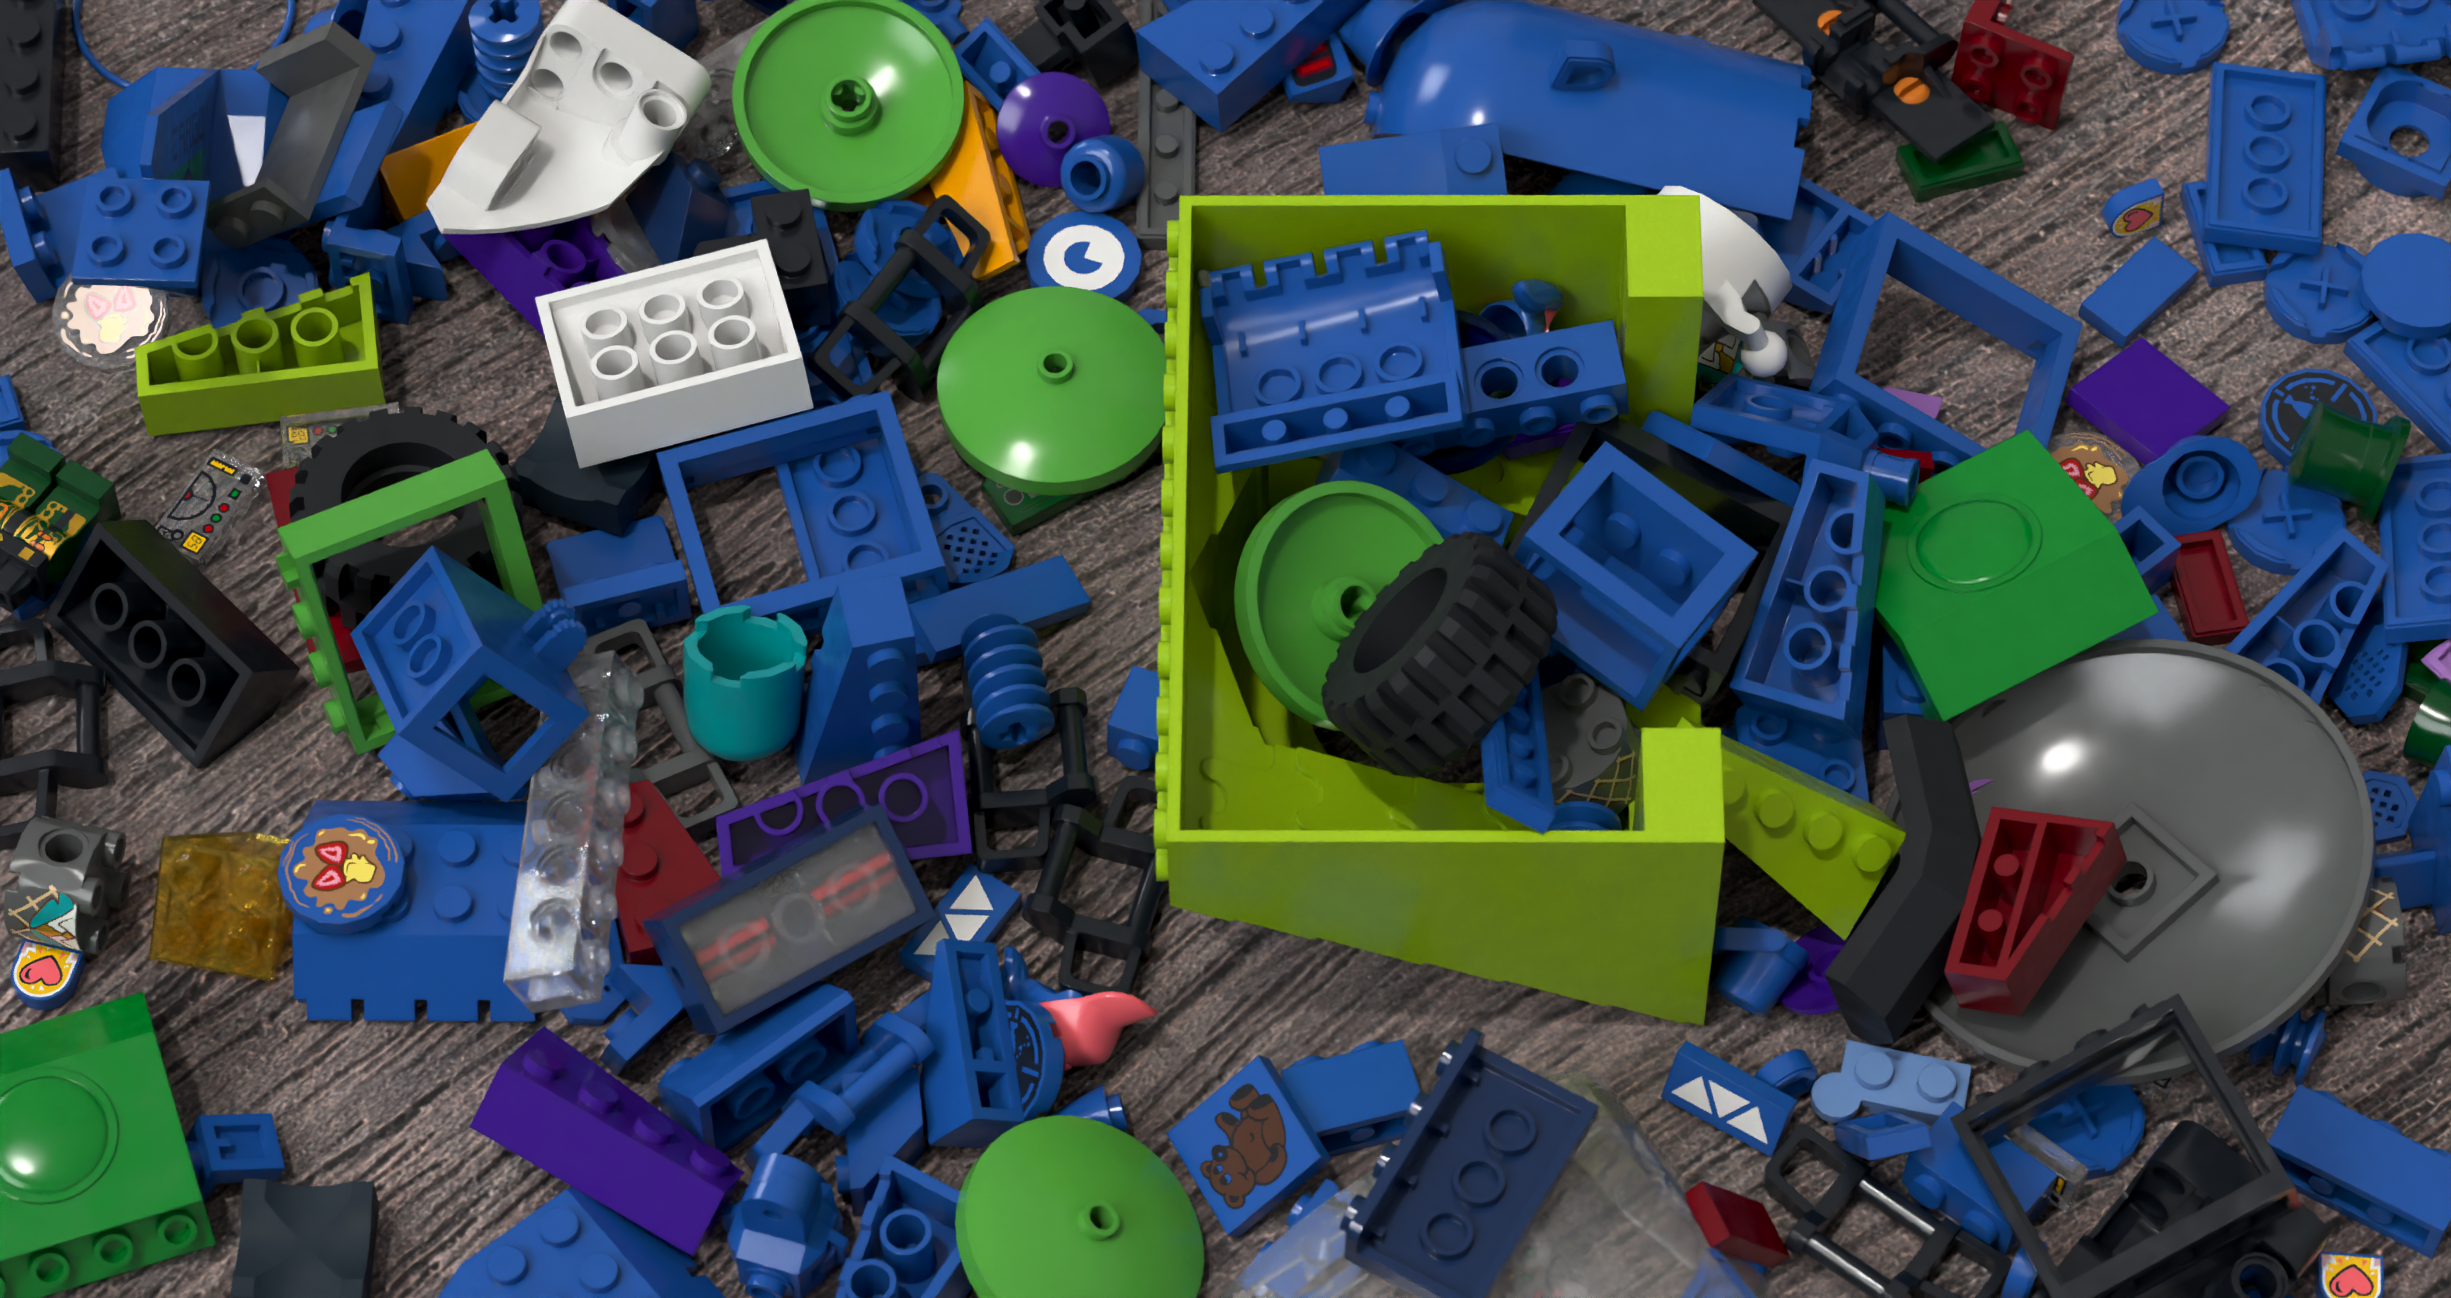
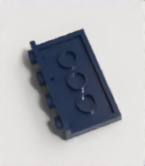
(1466, 1175)

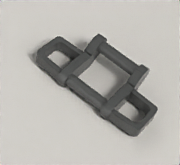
(662, 688)

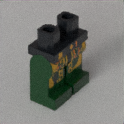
(45, 518)

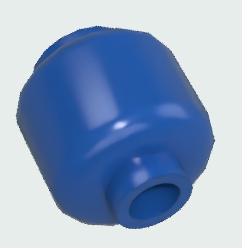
(1102, 173)

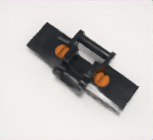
(1886, 84)

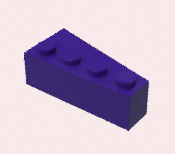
(538, 261)
(916, 786)
(606, 1141)

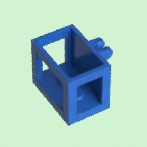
(1631, 574)
(443, 639)

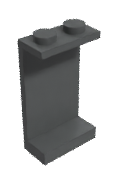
(324, 81)

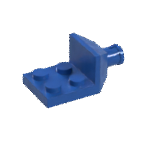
(1803, 423)

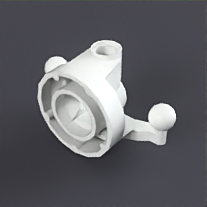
(1739, 279)

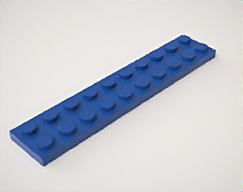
(845, 499)

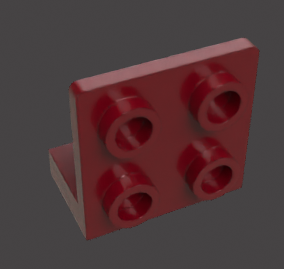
(2010, 67)

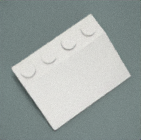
(674, 353)

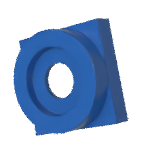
(2393, 103)

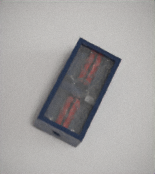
(789, 919)

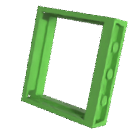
(373, 517)

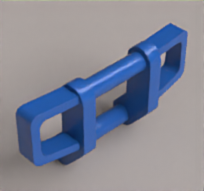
(884, 1054)

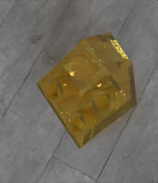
(221, 903)

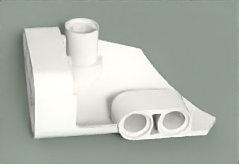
(574, 127)

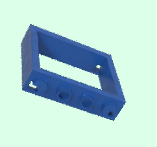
(1965, 289)
(787, 440)

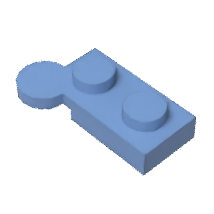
(1889, 1081)

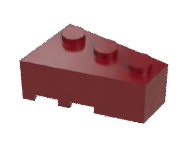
(656, 871)
(2027, 903)

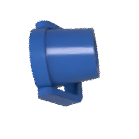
(1755, 964)

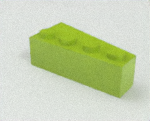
(266, 364)
(1805, 833)

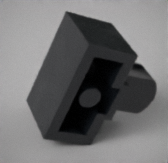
(1080, 32)
(793, 240)

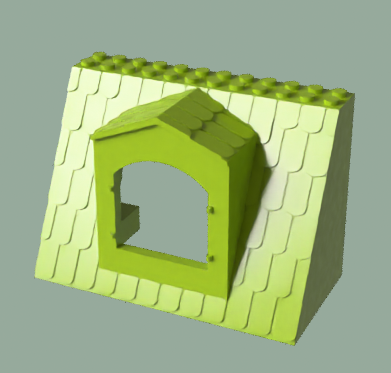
(1387, 863)

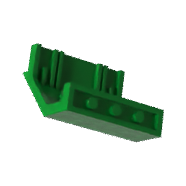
(2000, 576)
(91, 1153)

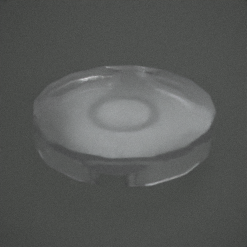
(628, 242)

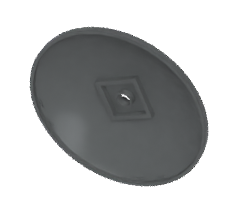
(2229, 806)

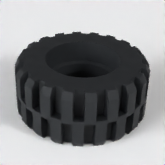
(372, 457)
(1440, 654)

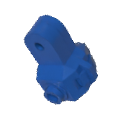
(784, 1229)

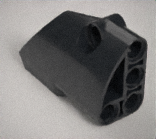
(2178, 1180)

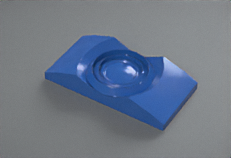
(1815, 244)

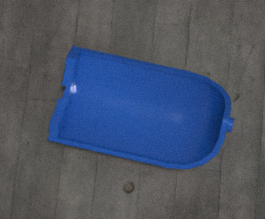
(1664, 119)

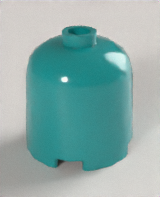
(743, 682)

